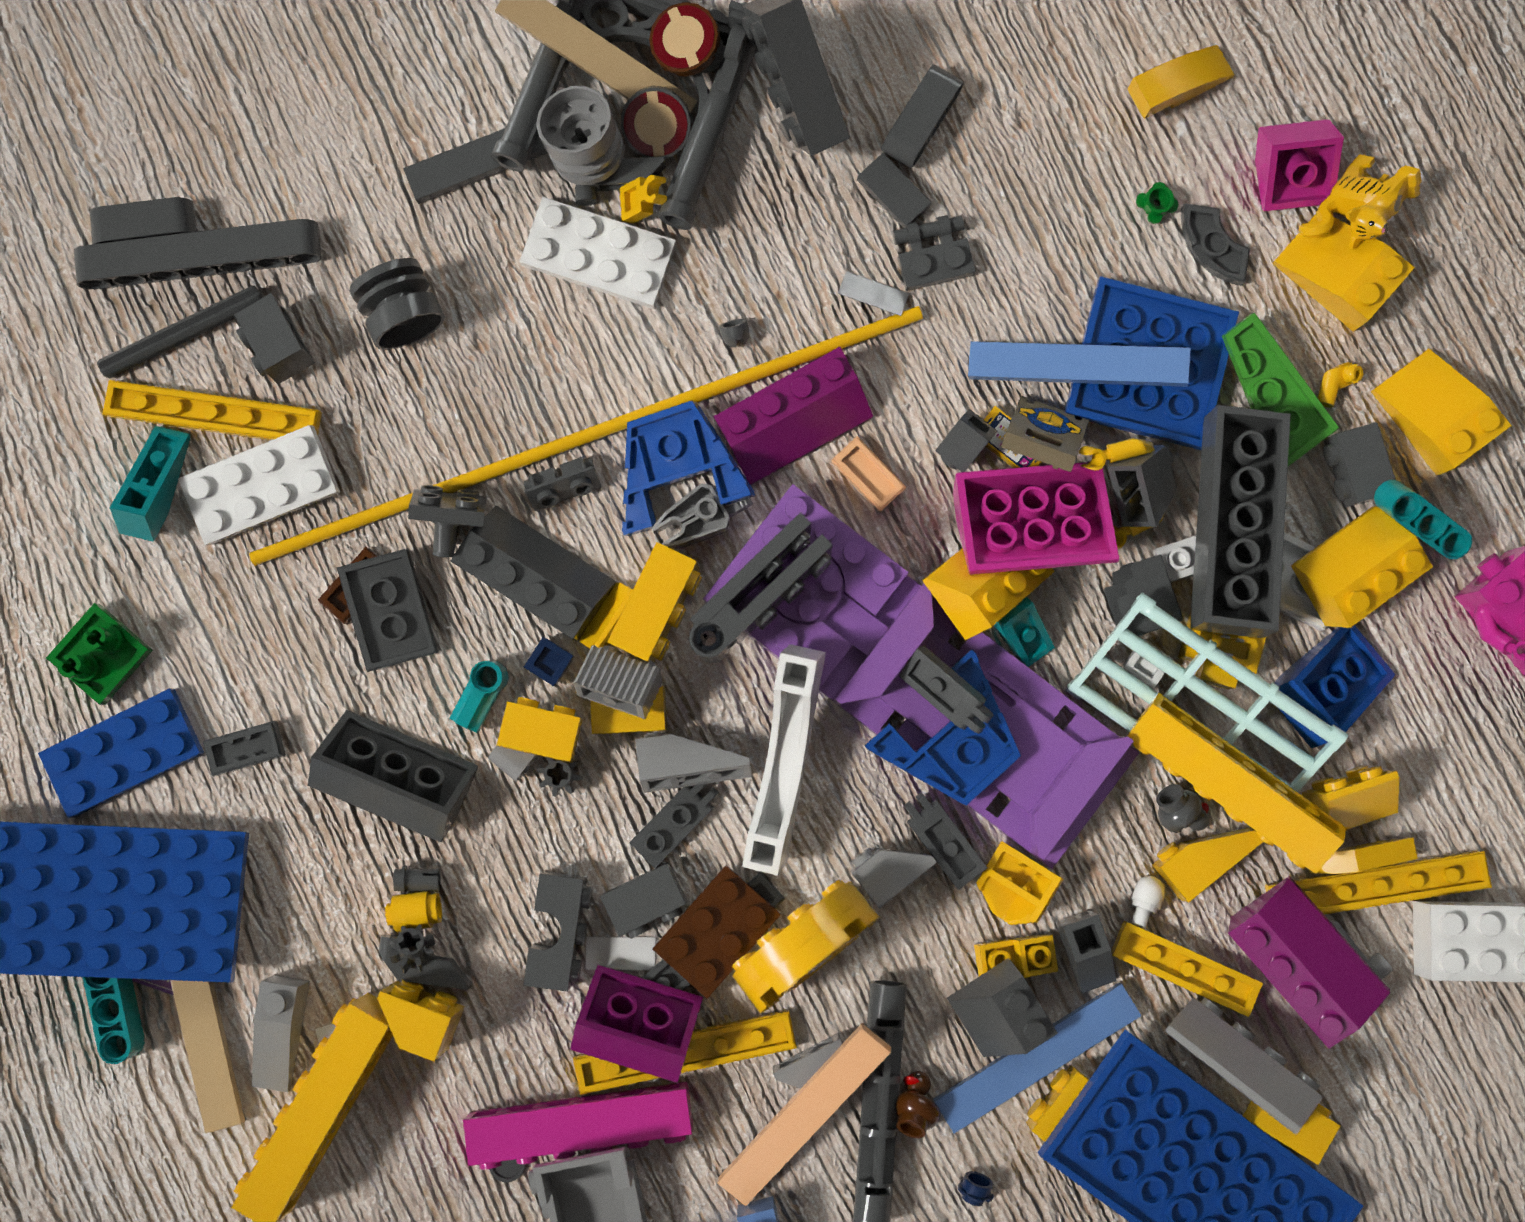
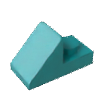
(1025, 633)

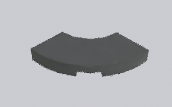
(1212, 245)

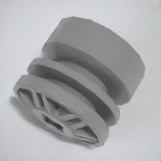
(580, 135)

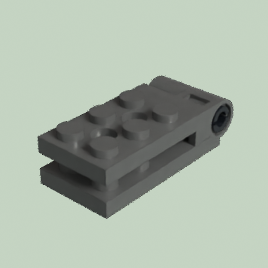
(718, 615)

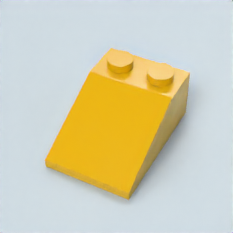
(1344, 279)
(1440, 411)

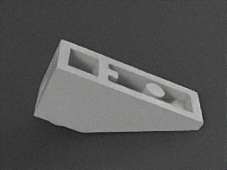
(681, 762)
(277, 1031)

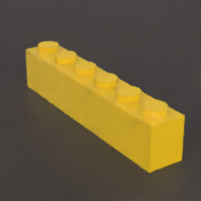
(1237, 784)

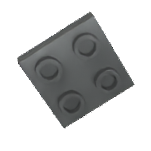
(447, 512)

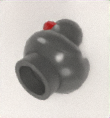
(1181, 809)

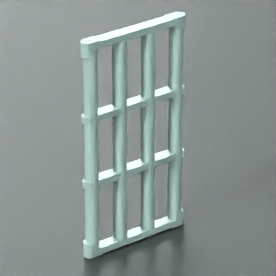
(1185, 677)

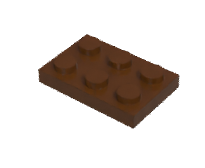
(716, 931)

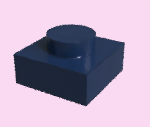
(549, 661)

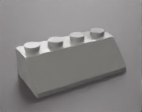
(1244, 1065)

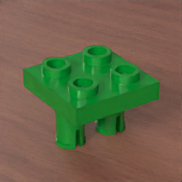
(99, 654)

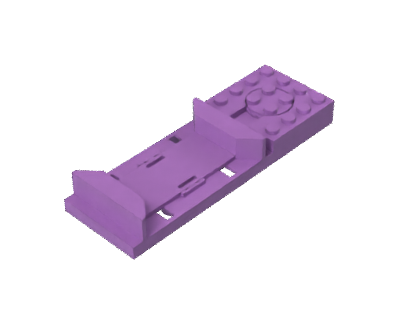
(872, 623)

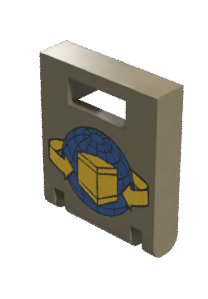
(1048, 425)

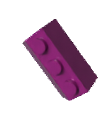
(636, 1023)

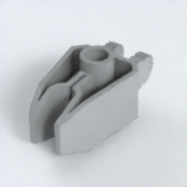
(698, 516)

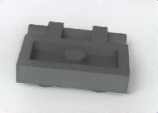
(936, 263)

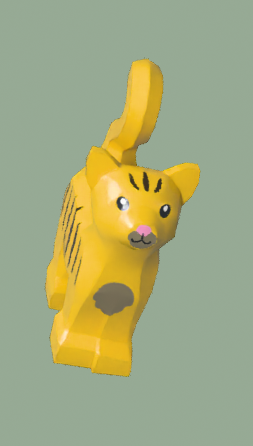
(1364, 201)

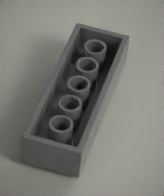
(1240, 522)

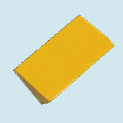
(606, 617)

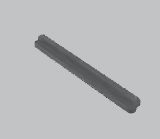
(177, 333)

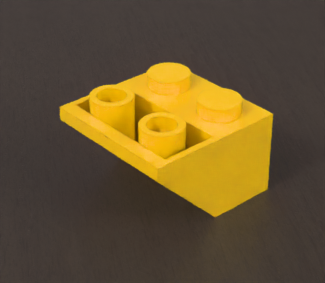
(1359, 797)
(419, 1019)

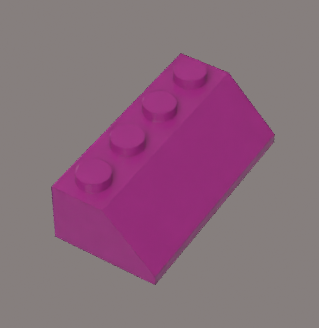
(794, 416)
(1308, 961)

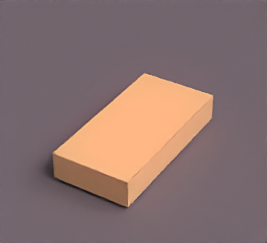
(868, 474)

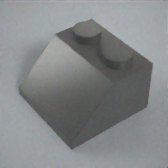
(1002, 1012)

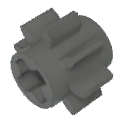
(552, 780)
(409, 938)

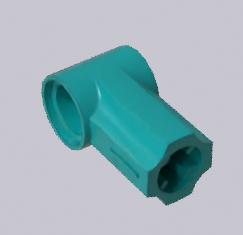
(477, 697)

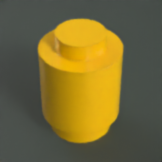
(414, 909)

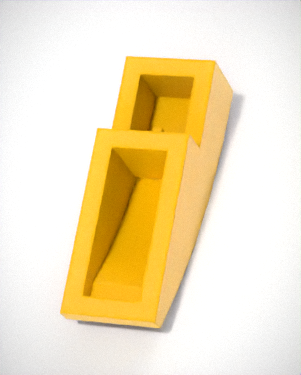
(1179, 80)

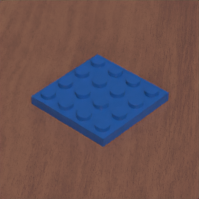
(1146, 317)

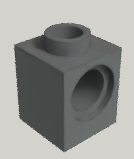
(965, 441)

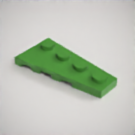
(1276, 385)

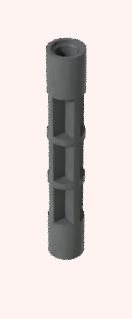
(878, 1109)

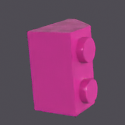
(1297, 163)

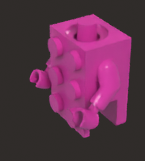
(1498, 603)

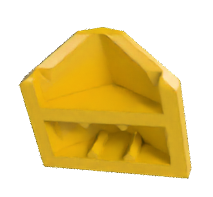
(1017, 886)

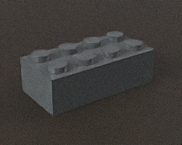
(795, 73)

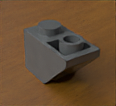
(1087, 950)

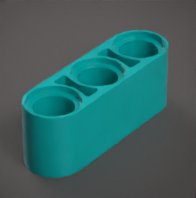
(1423, 519)
(108, 1026)

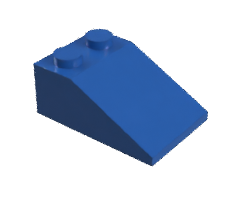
(1335, 681)

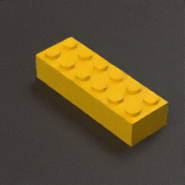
(316, 1112)

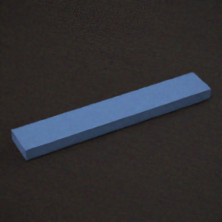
(1079, 363)
(1015, 1073)

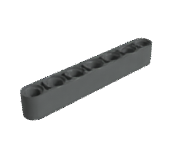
(197, 254)

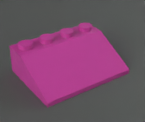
(1033, 518)

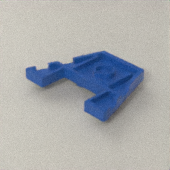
(671, 449)
(955, 758)

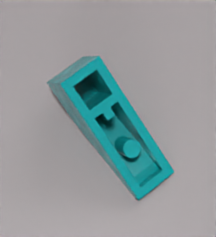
(150, 485)

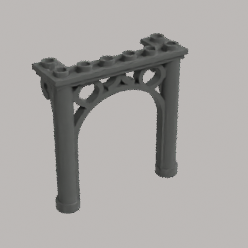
(713, 109)

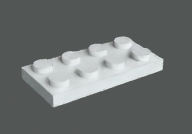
(598, 252)
(259, 485)

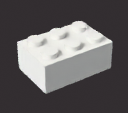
(1469, 941)

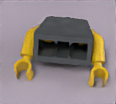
(1140, 481)

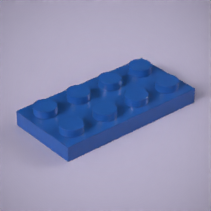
(121, 753)

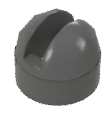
(733, 331)

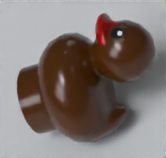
(914, 1109)

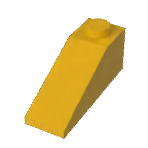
(1201, 861)

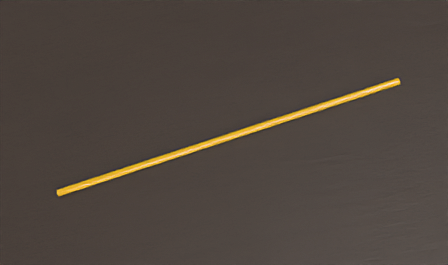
(589, 434)

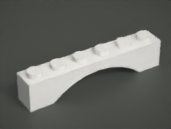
(793, 716)

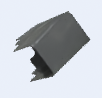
(1138, 577)

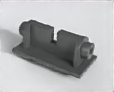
(547, 490)

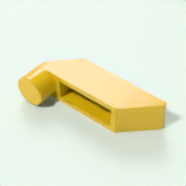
(1370, 856)

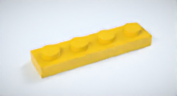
(1186, 968)

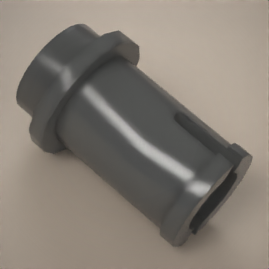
(416, 880)

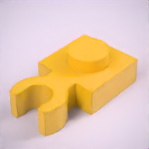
(639, 197)

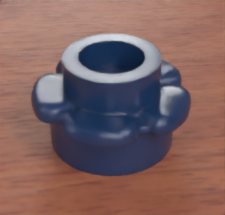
(976, 1188)

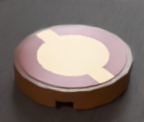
(684, 39)

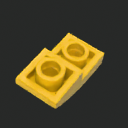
(1029, 954)

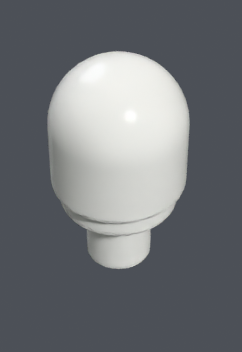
(1147, 899)

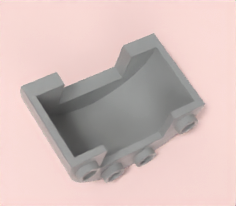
(589, 1188)

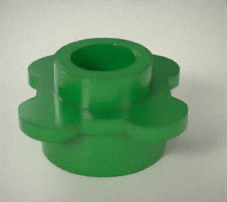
(1164, 195)

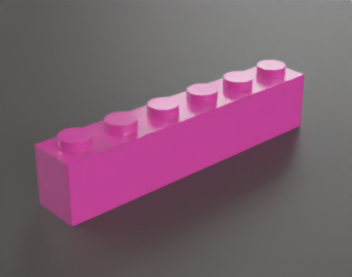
(578, 1124)

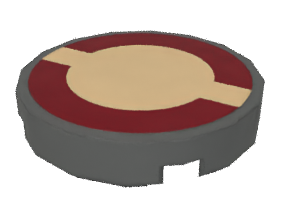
(656, 122)

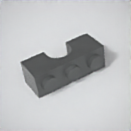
(556, 964)

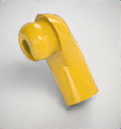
(1336, 379)

